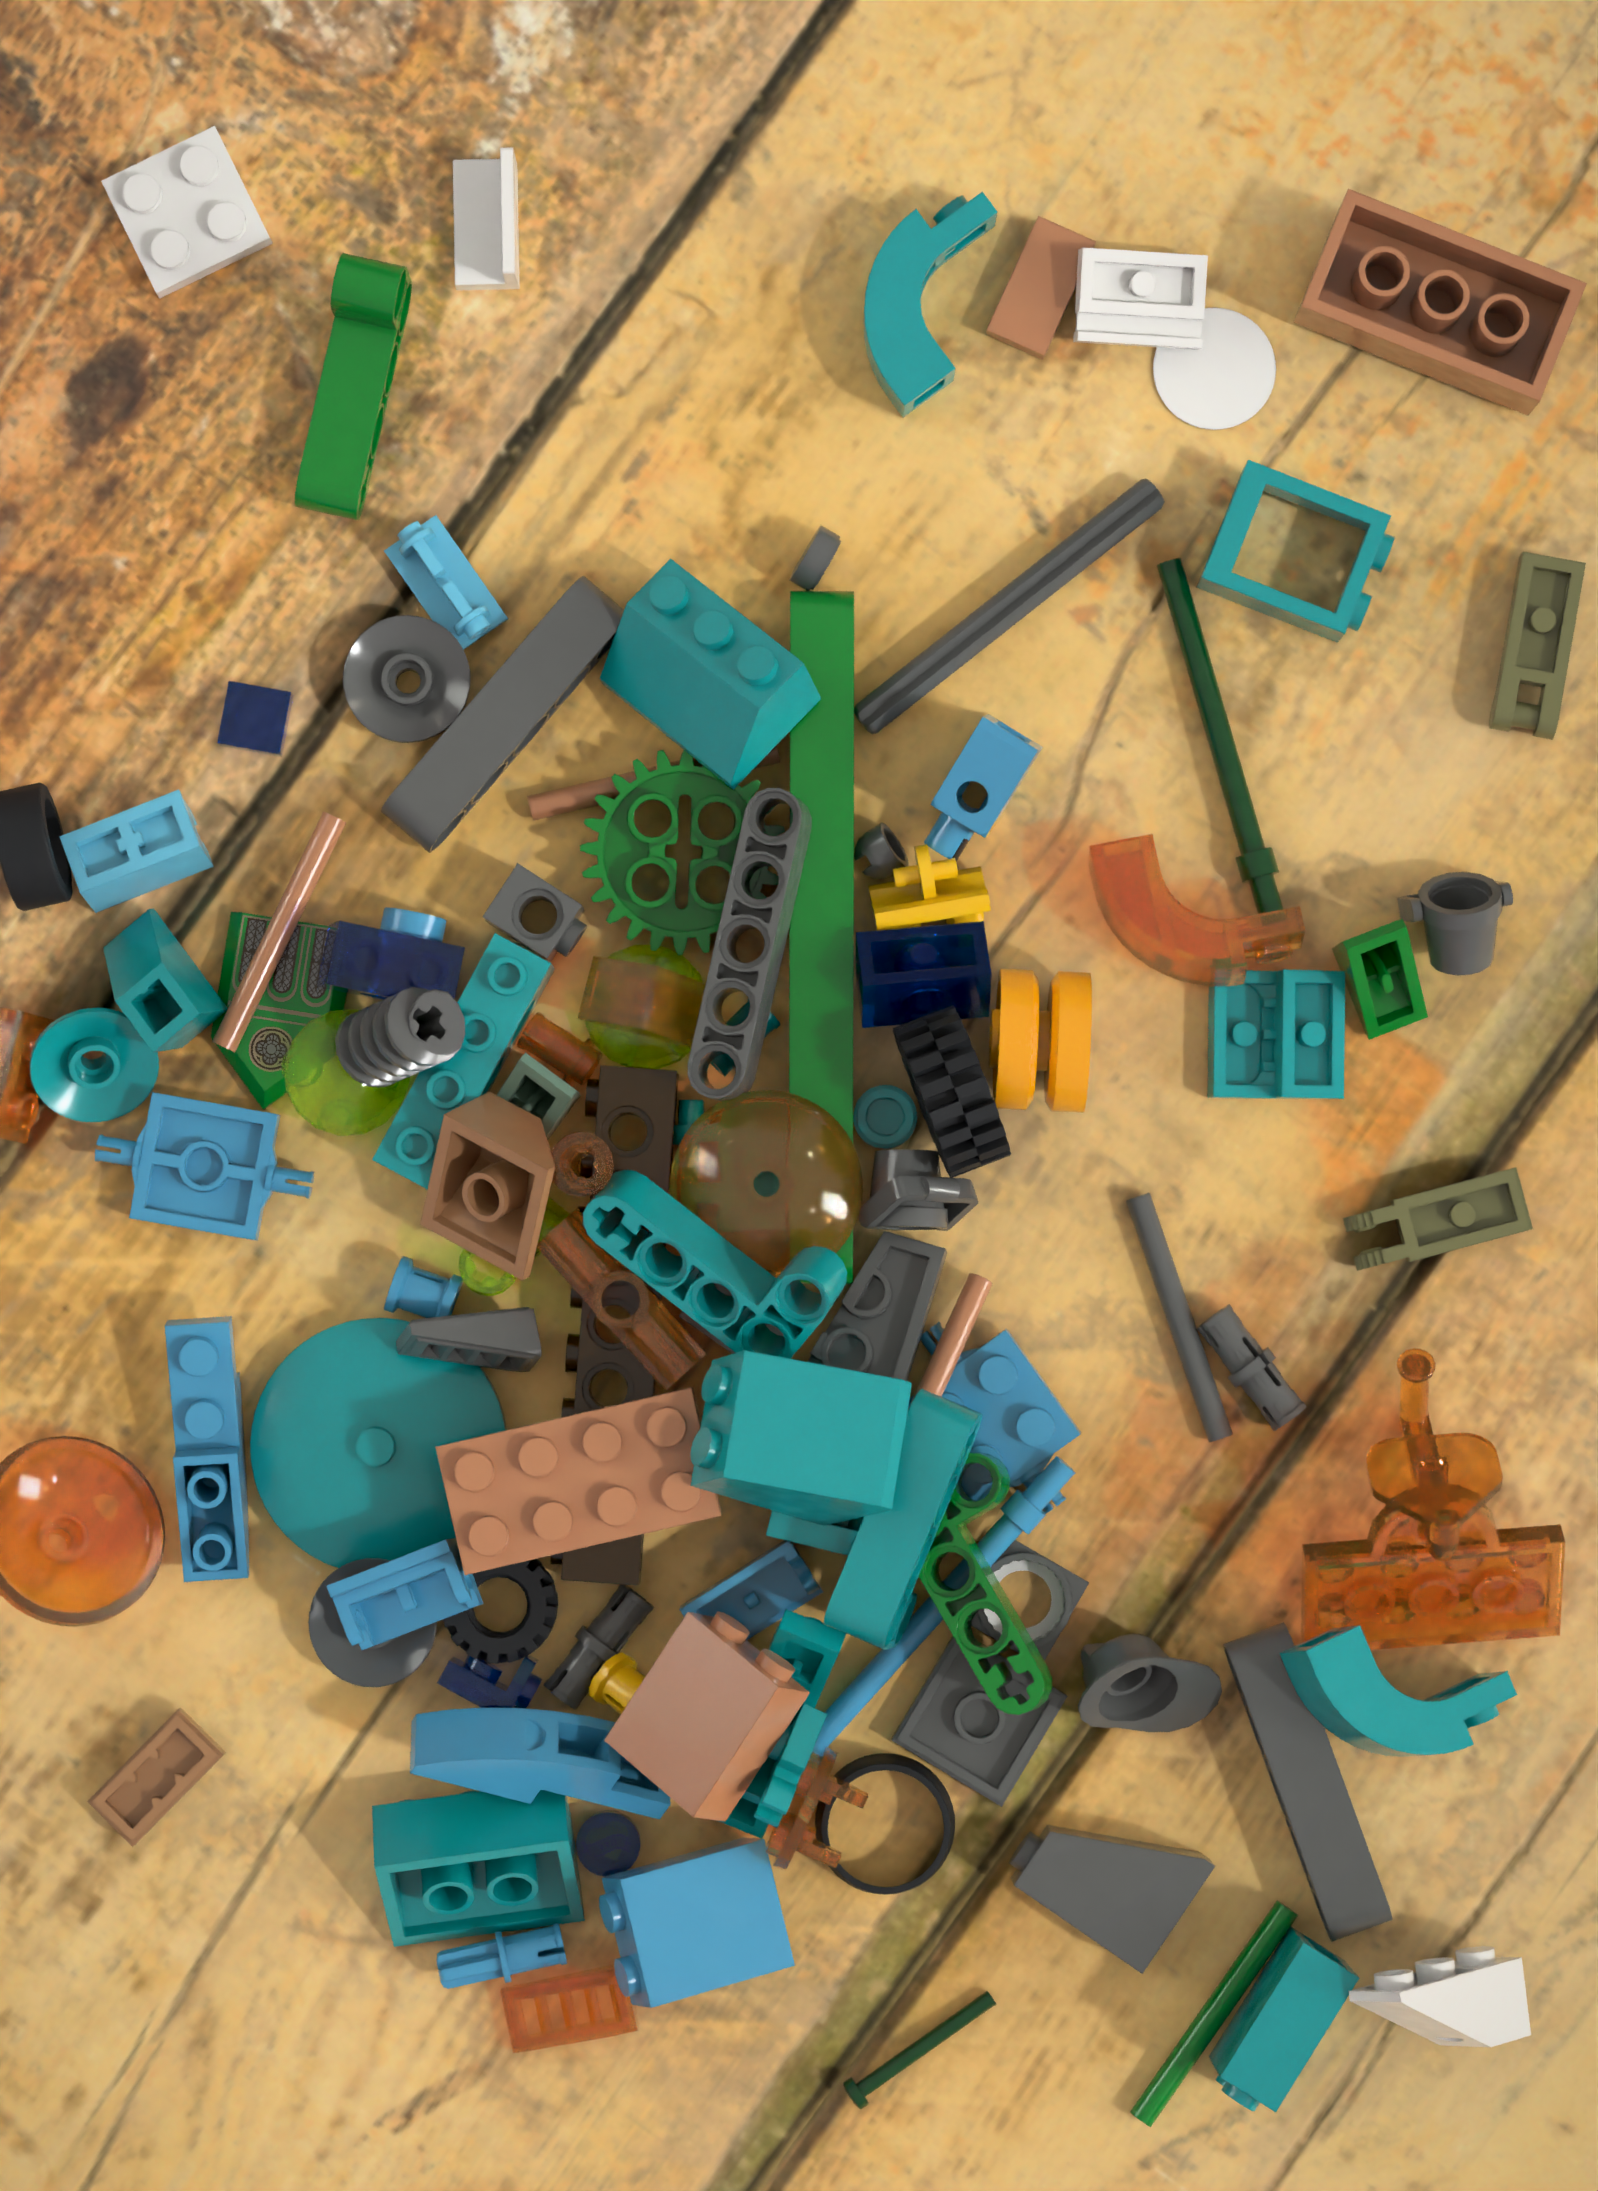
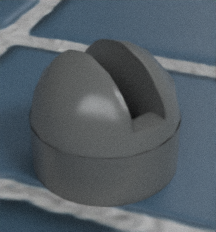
(882, 851)

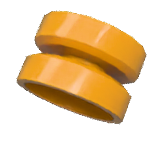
(1038, 1040)

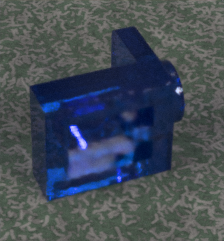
(480, 1685)

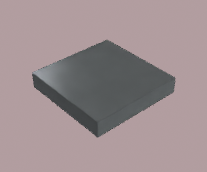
(966, 1734)

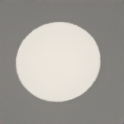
(1222, 380)

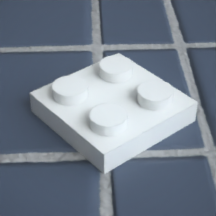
(186, 212)

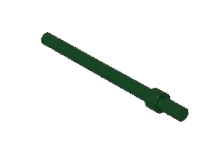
(1256, 862)

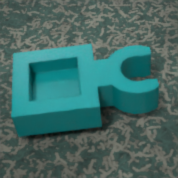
(791, 1759)

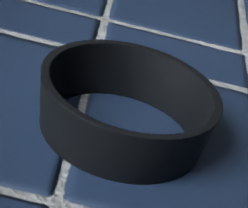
(911, 1767)

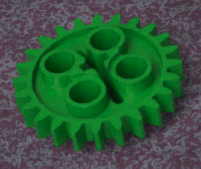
(625, 849)

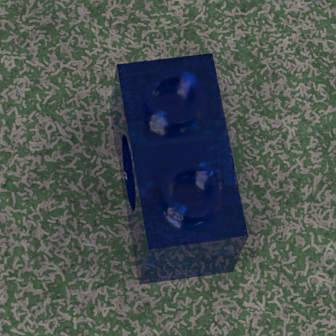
(386, 962)
(922, 971)

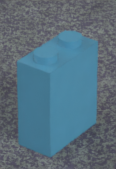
(695, 1922)

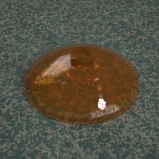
(776, 1135)
(102, 1513)

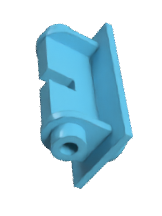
(445, 581)

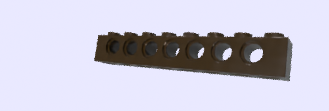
(653, 1098)

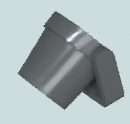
(1458, 919)
(913, 1195)

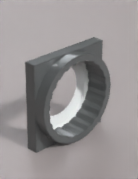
(1065, 1594)

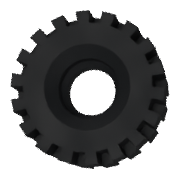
(952, 1091)

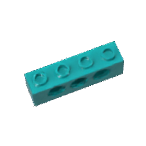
(495, 1012)

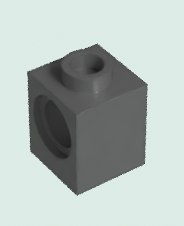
(516, 894)

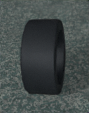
(32, 849)

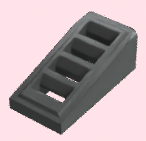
(483, 1339)

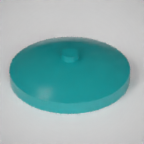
(353, 1438)

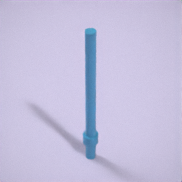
(1021, 1514)

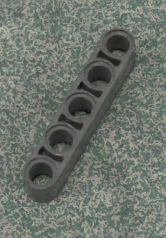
(505, 715)
(740, 914)
(1308, 1787)

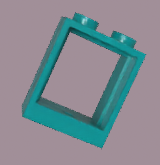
(1352, 604)

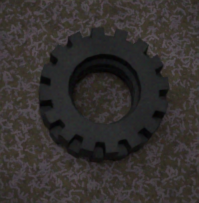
(528, 1635)

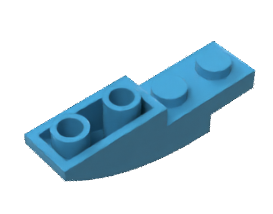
(208, 1449)
(530, 1751)

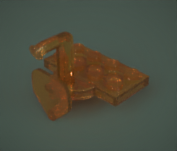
(1454, 1570)

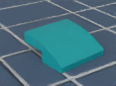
(1278, 1036)

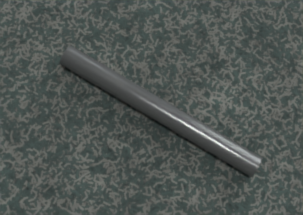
(1179, 1317)

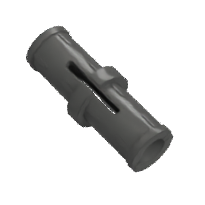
(1251, 1367)
(598, 1644)

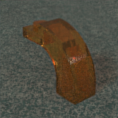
(1170, 935)

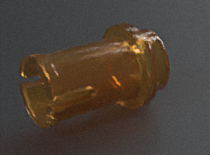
(560, 1049)

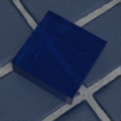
(255, 718)

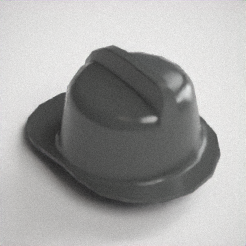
(1142, 1688)

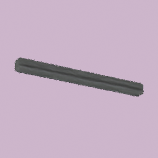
(1008, 606)

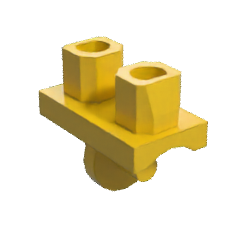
(929, 894)

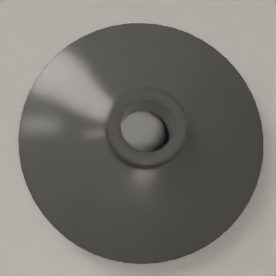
(398, 647)
(370, 1667)

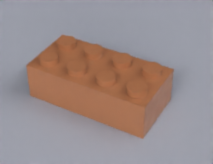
(1440, 302)
(574, 1481)

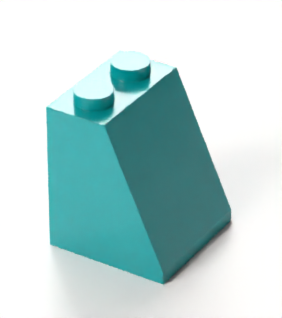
(800, 1437)

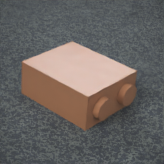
(707, 1715)

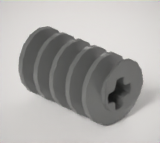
(400, 1036)

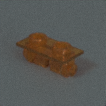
(17, 1095)

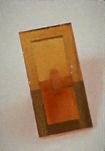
(642, 1000)

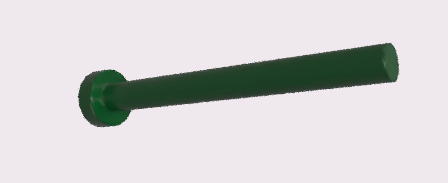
(859, 2090)

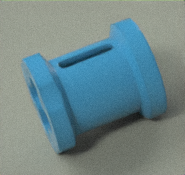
(422, 1291)

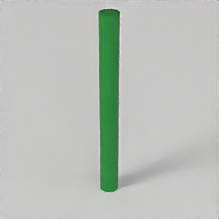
(1213, 2013)

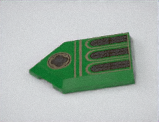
(285, 1006)

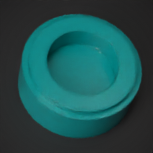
(885, 1117)

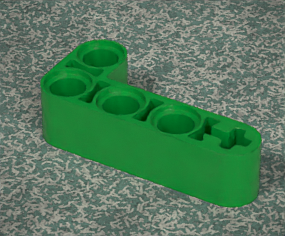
(354, 386)
(983, 1592)

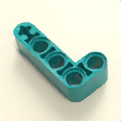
(633, 1201)
(879, 1576)

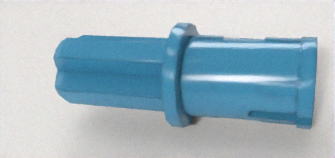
(501, 1957)

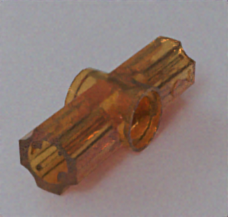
(651, 1332)

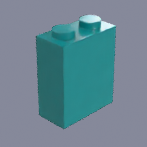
(1281, 2021)

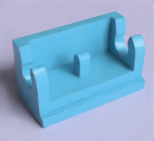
(136, 851)

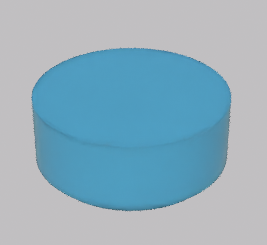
(413, 924)

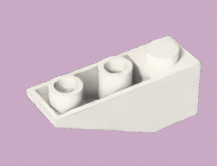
(1453, 2002)

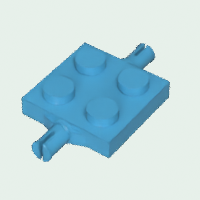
(204, 1166)
(1019, 1412)

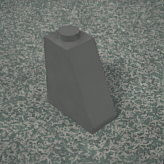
(1111, 1886)

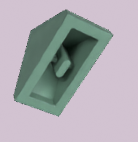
(539, 1093)

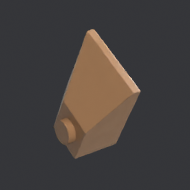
(491, 1182)

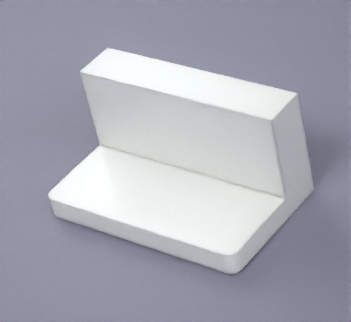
(486, 223)

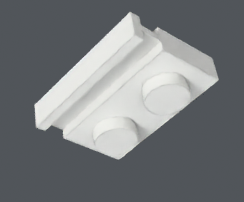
(1140, 298)

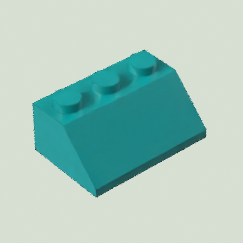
(706, 674)
(475, 1865)

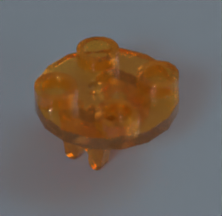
(793, 1830)

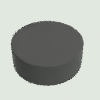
(815, 559)

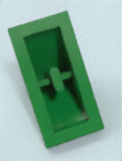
(1382, 978)

